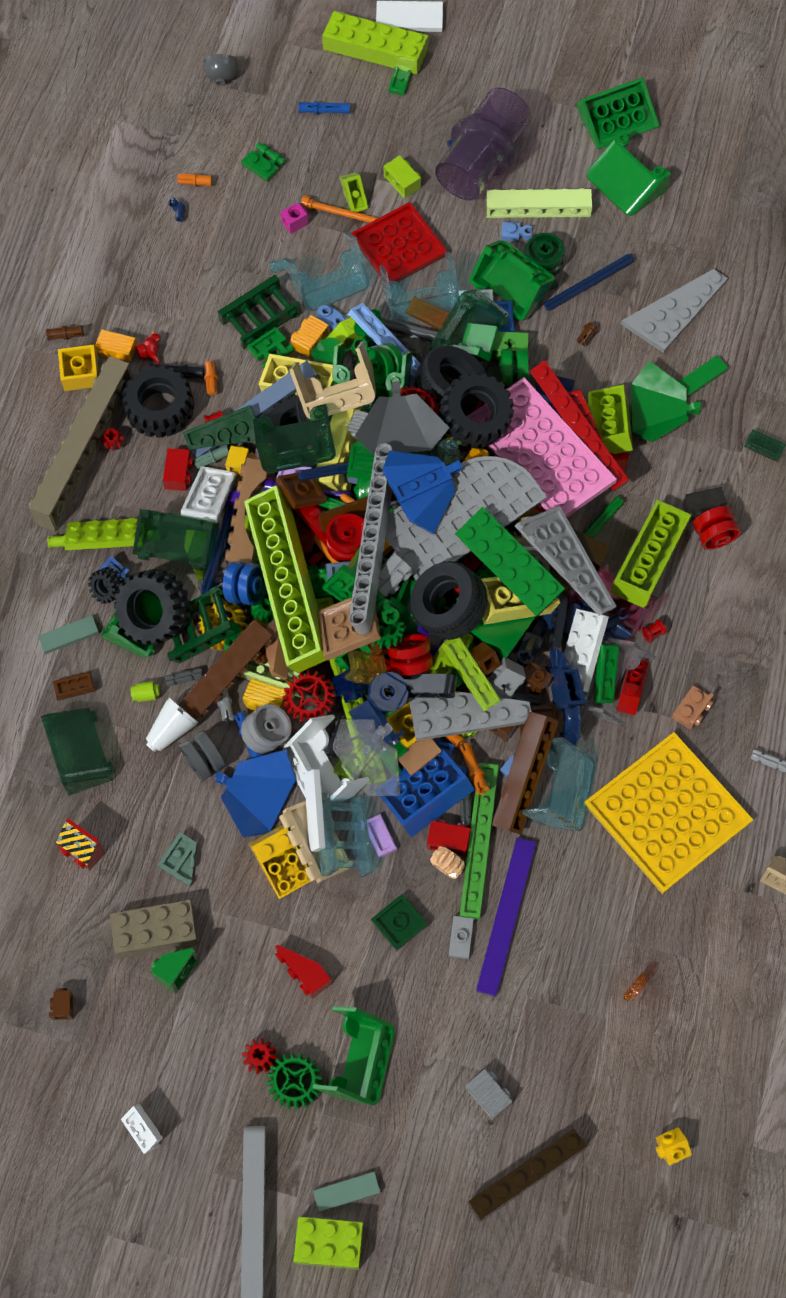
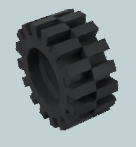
(98, 588)

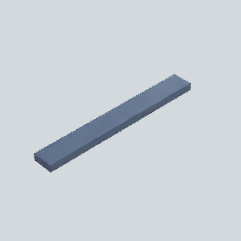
(266, 399)

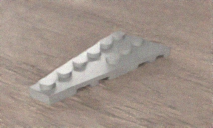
(669, 316)
(560, 546)
(463, 715)

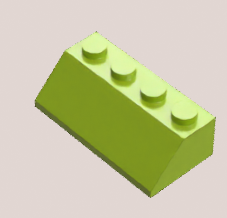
(612, 417)

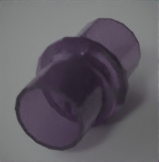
(483, 144)

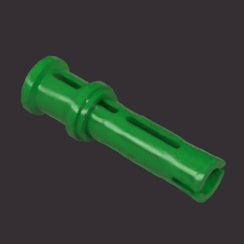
(385, 608)

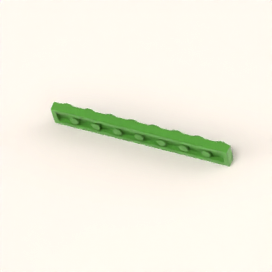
(479, 846)

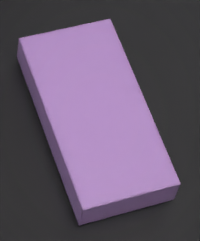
(380, 836)

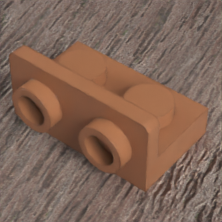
(692, 707)

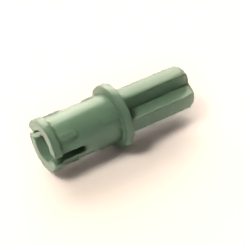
(211, 456)

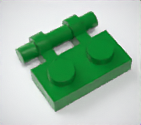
(259, 165)
(267, 344)

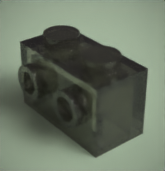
(702, 501)

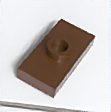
(73, 686)

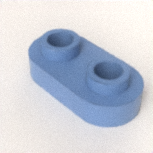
(330, 318)

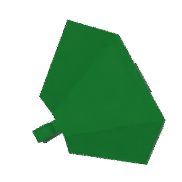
(658, 404)

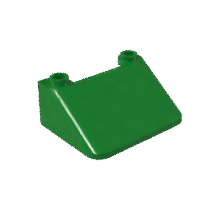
(625, 179)

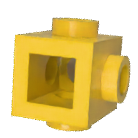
(673, 1146)

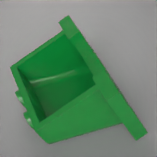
(342, 584)

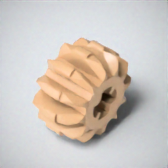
(447, 862)

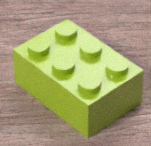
(328, 1243)

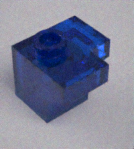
(348, 689)

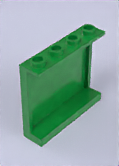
(500, 635)

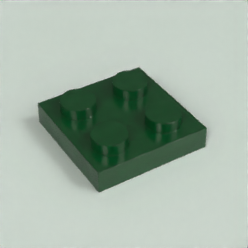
(399, 922)

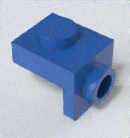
(112, 563)

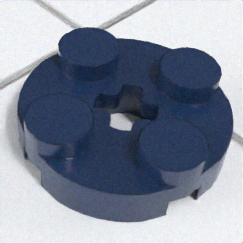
(377, 695)

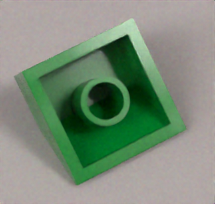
(174, 968)

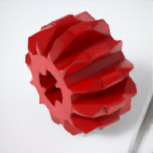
(255, 1062)

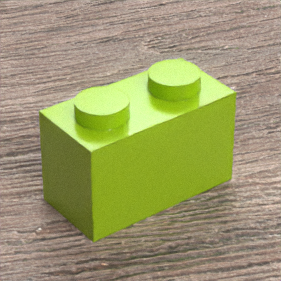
(402, 176)

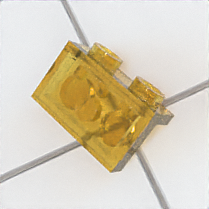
(365, 666)

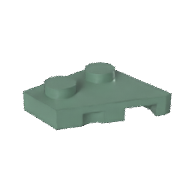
(180, 859)

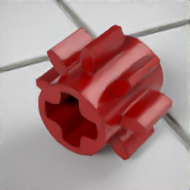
(117, 439)

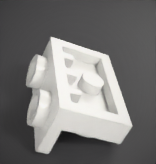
(142, 1129)

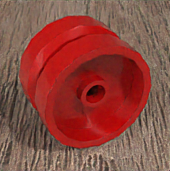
(716, 527)
(344, 536)
(411, 655)

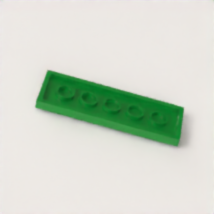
(509, 561)

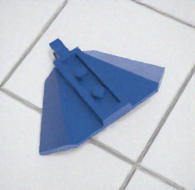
(421, 486)
(257, 792)

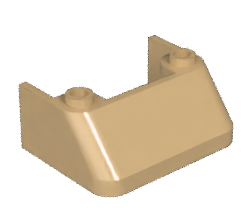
(339, 396)

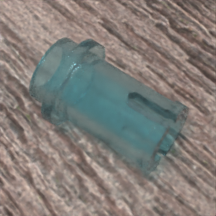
(278, 265)

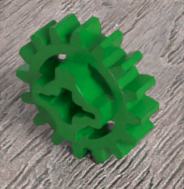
(389, 633)

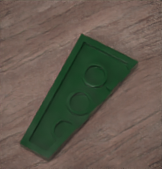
(225, 430)

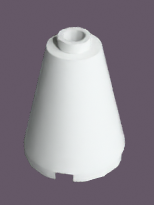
(169, 726)

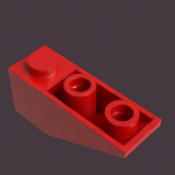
(632, 689)
(309, 973)

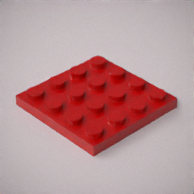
(399, 243)

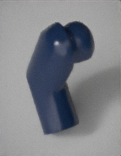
(178, 207)

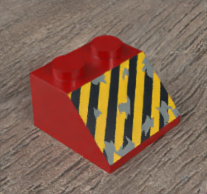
(79, 845)

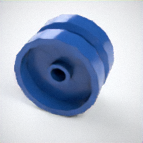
(244, 583)

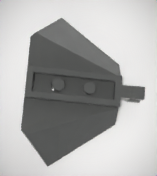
(402, 423)

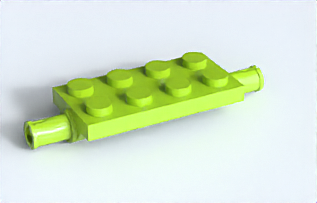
(96, 534)

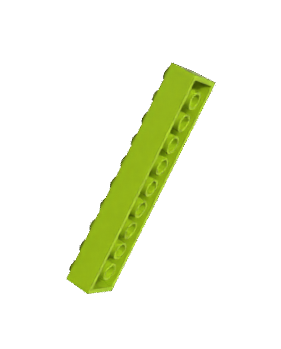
(286, 578)

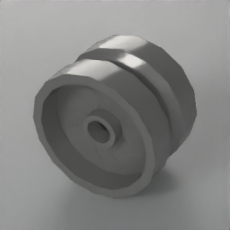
(199, 757)

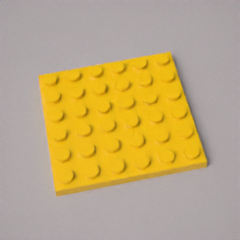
(668, 812)

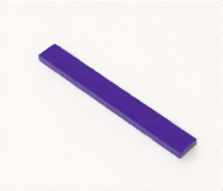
(505, 917)

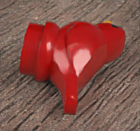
(149, 348)

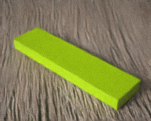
(471, 673)

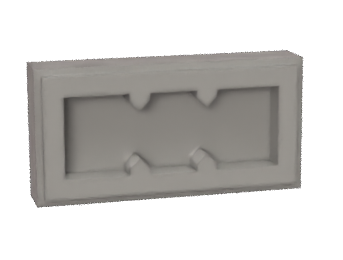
(461, 937)

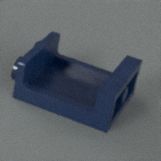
(368, 711)

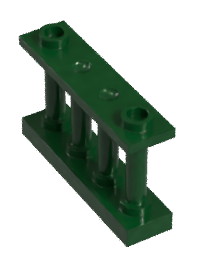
(257, 296)
(211, 635)

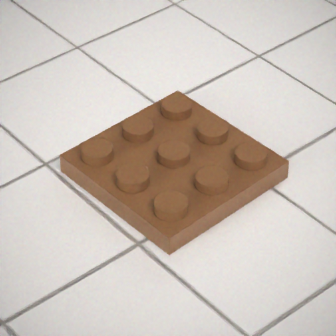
(338, 633)

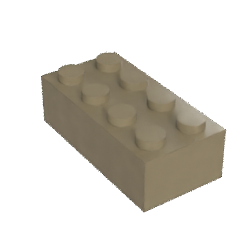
(153, 929)

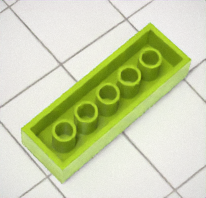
(375, 42)
(650, 554)

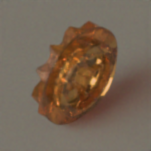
(636, 987)

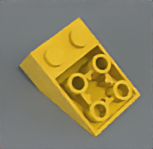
(280, 861)

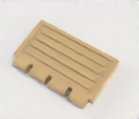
(296, 819)

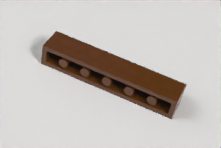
(227, 666)
(525, 772)

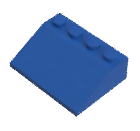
(428, 793)

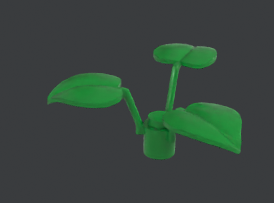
(325, 348)

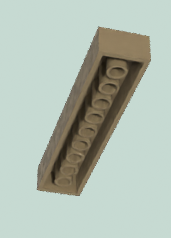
(80, 445)

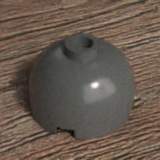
(219, 68)

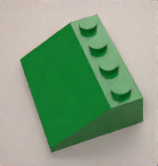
(618, 109)

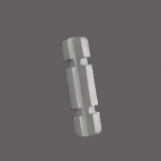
(769, 760)

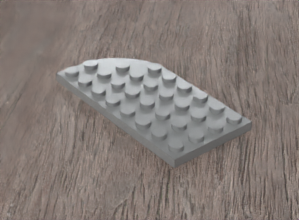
(484, 481)

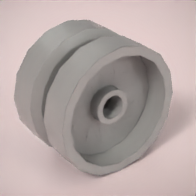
(266, 728)

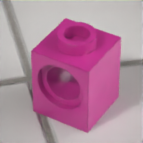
(293, 224)

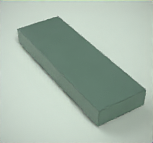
(68, 634)
(346, 1192)

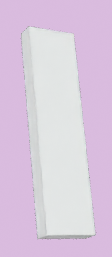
(314, 810)

